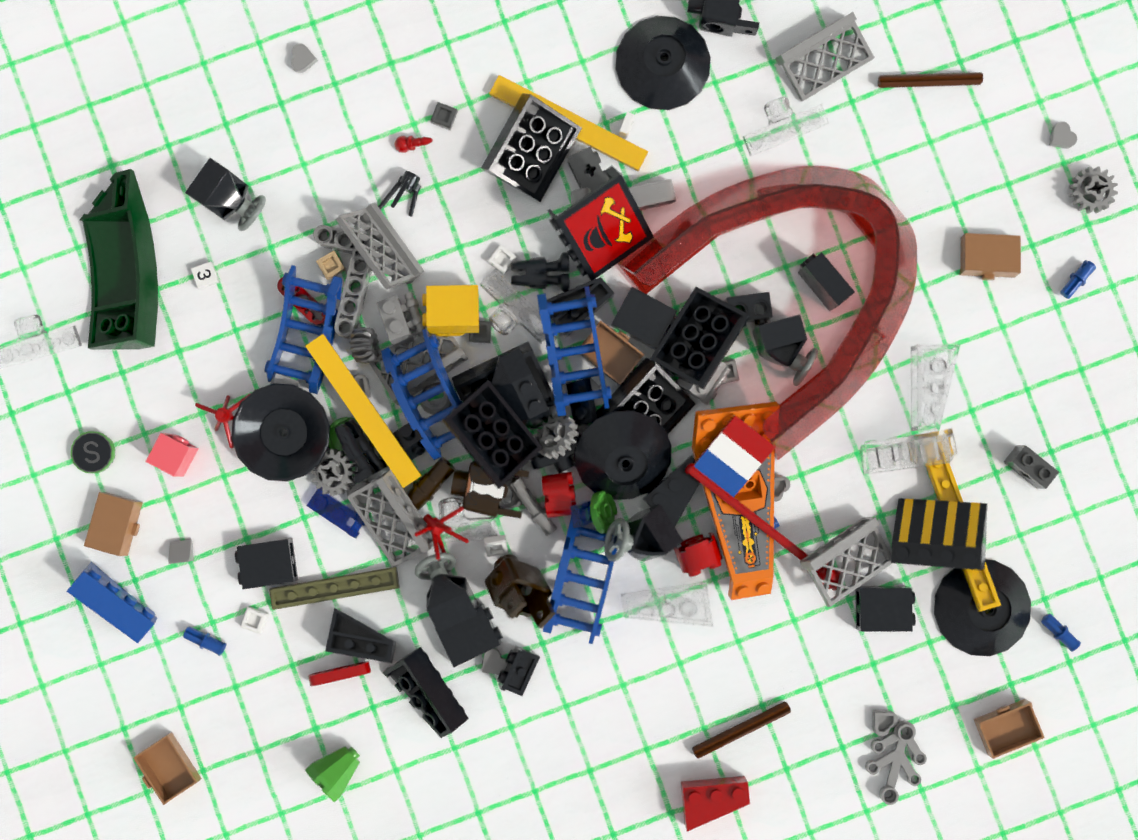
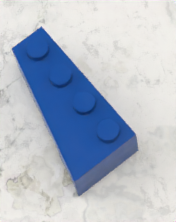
(112, 602)

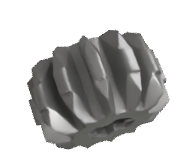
(364, 345)

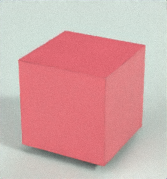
(172, 454)

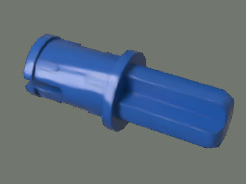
(1078, 279)
(1060, 632)
(204, 640)

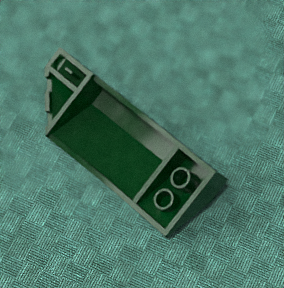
(121, 268)

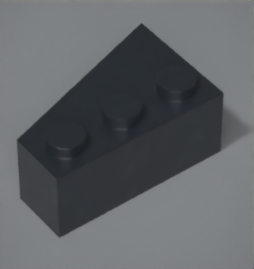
(602, 292)
(674, 492)
(356, 639)

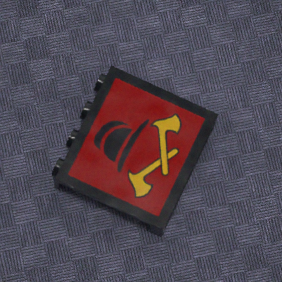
(602, 227)

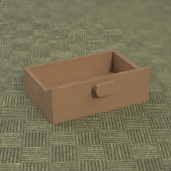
(990, 255)
(616, 353)
(113, 524)
(1009, 728)
(167, 768)

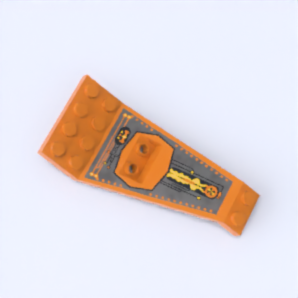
(744, 545)

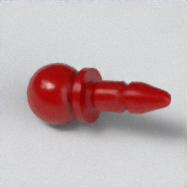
(404, 144)

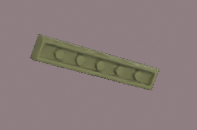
(334, 588)

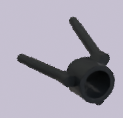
(407, 183)

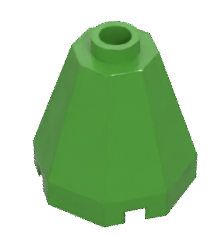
(334, 771)

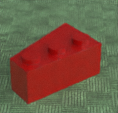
(712, 799)

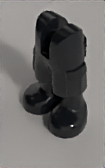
(536, 273)
(356, 444)

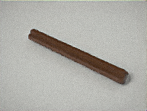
(927, 80)
(741, 729)

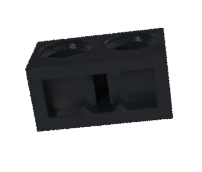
(747, 304)

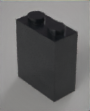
(825, 281)
(644, 318)
(266, 563)
(884, 609)
(471, 637)

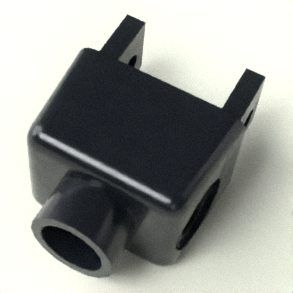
(722, 17)

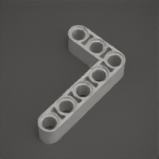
(645, 195)
(352, 277)

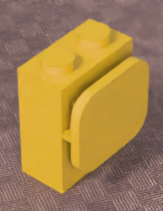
(451, 310)

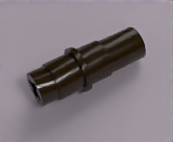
(430, 483)

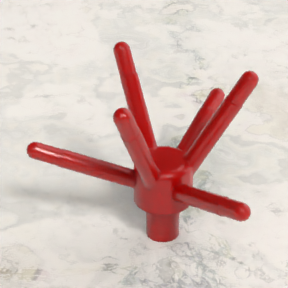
(223, 416)
(436, 527)

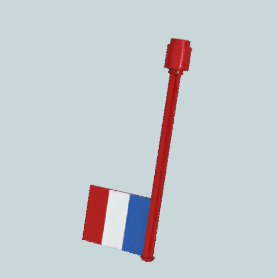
(730, 464)

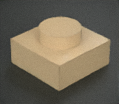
(330, 265)

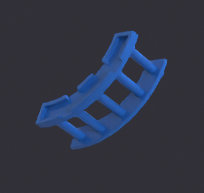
(333, 292)
(555, 353)
(410, 403)
(565, 575)

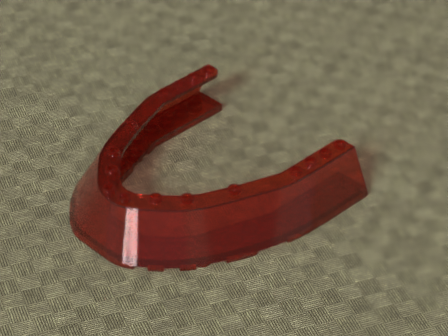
(781, 192)

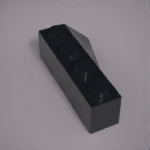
(427, 692)

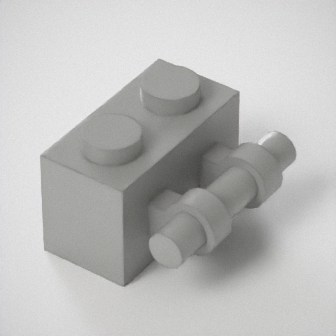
(396, 322)
(711, 388)

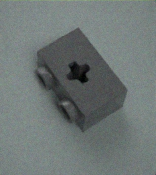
(586, 160)
(1031, 467)

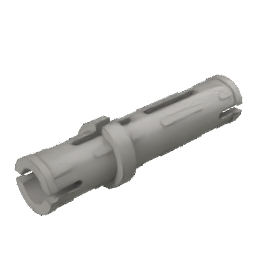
(529, 501)

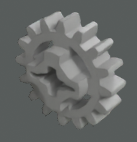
(1093, 199)
(557, 436)
(326, 473)

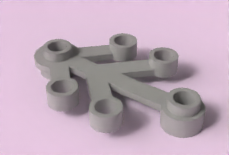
(897, 758)

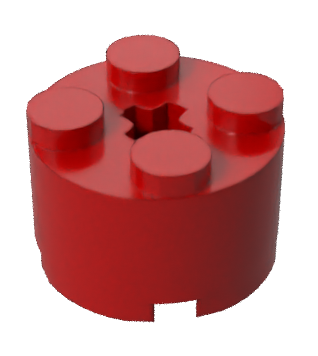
(558, 494)
(698, 553)

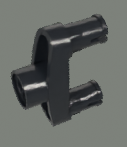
(561, 464)

